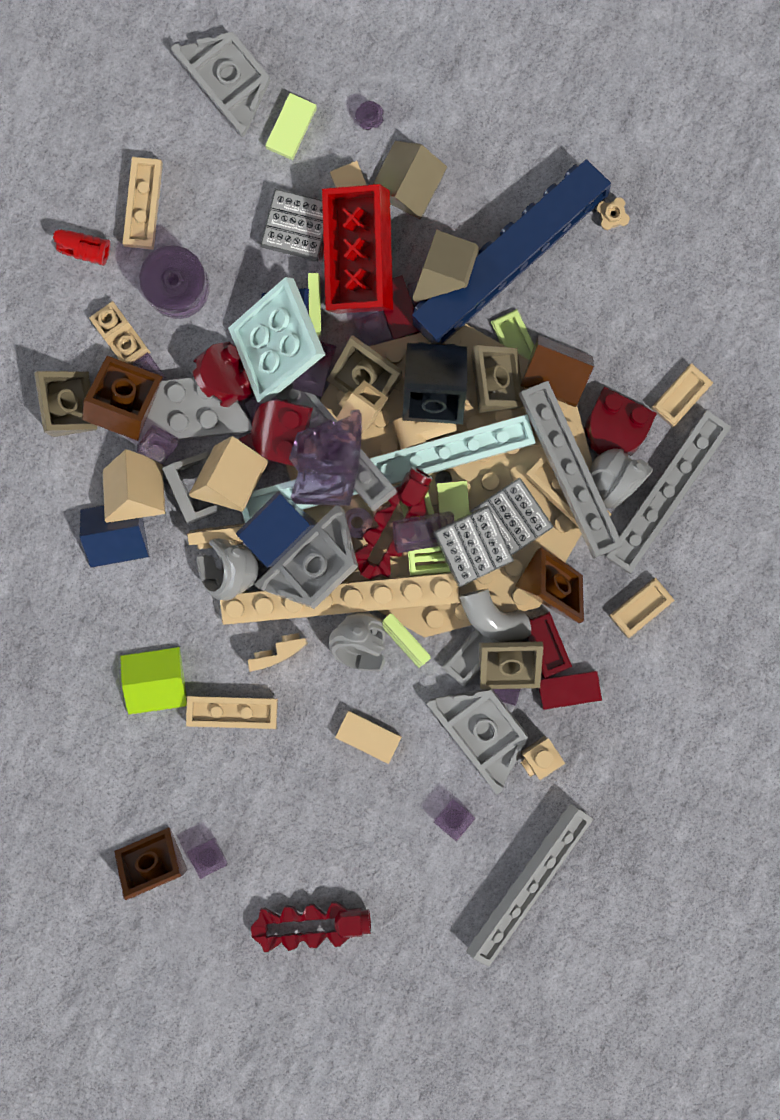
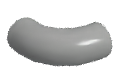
(493, 622)

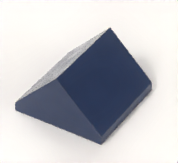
(275, 529)
(111, 541)

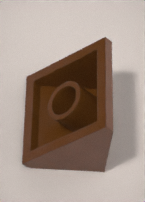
(561, 366)
(554, 585)
(149, 863)

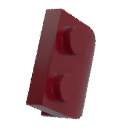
(222, 374)
(618, 423)
(276, 428)

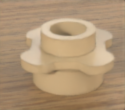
(609, 221)

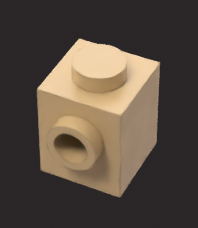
(366, 400)
(541, 758)

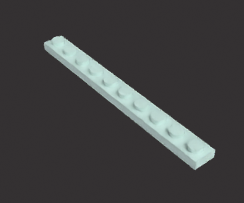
(428, 457)

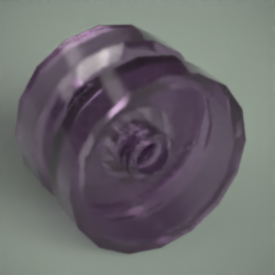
(162, 269)

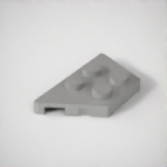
(227, 76)
(190, 414)
(314, 563)
(483, 731)

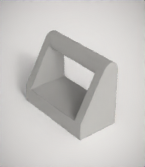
(181, 492)

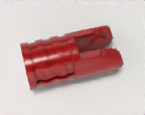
(82, 246)

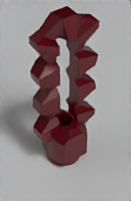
(411, 493)
(348, 924)

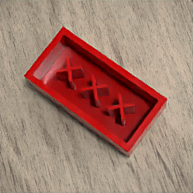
(357, 249)

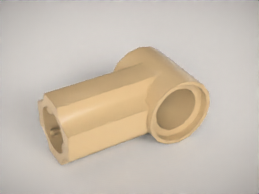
(415, 433)

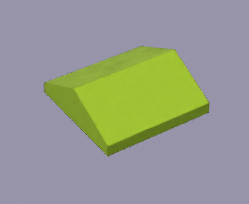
(153, 680)

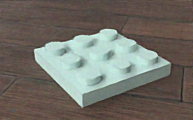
(276, 340)

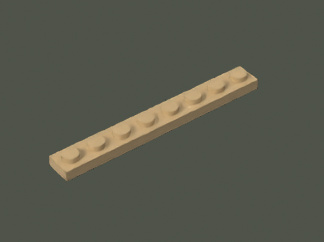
(346, 598)

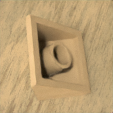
(229, 475)
(133, 487)

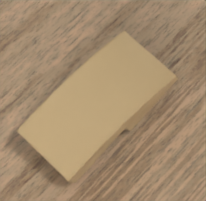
(119, 333)
(287, 648)

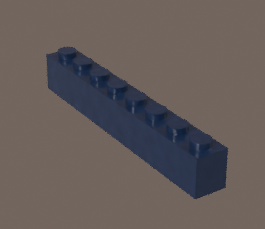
(514, 251)

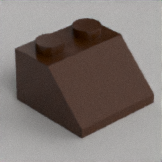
(121, 397)

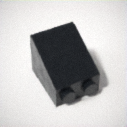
(435, 383)

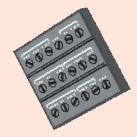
(294, 225)
(517, 515)
(473, 546)

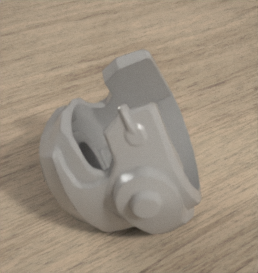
(618, 476)
(238, 570)
(359, 642)

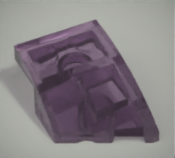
(327, 461)

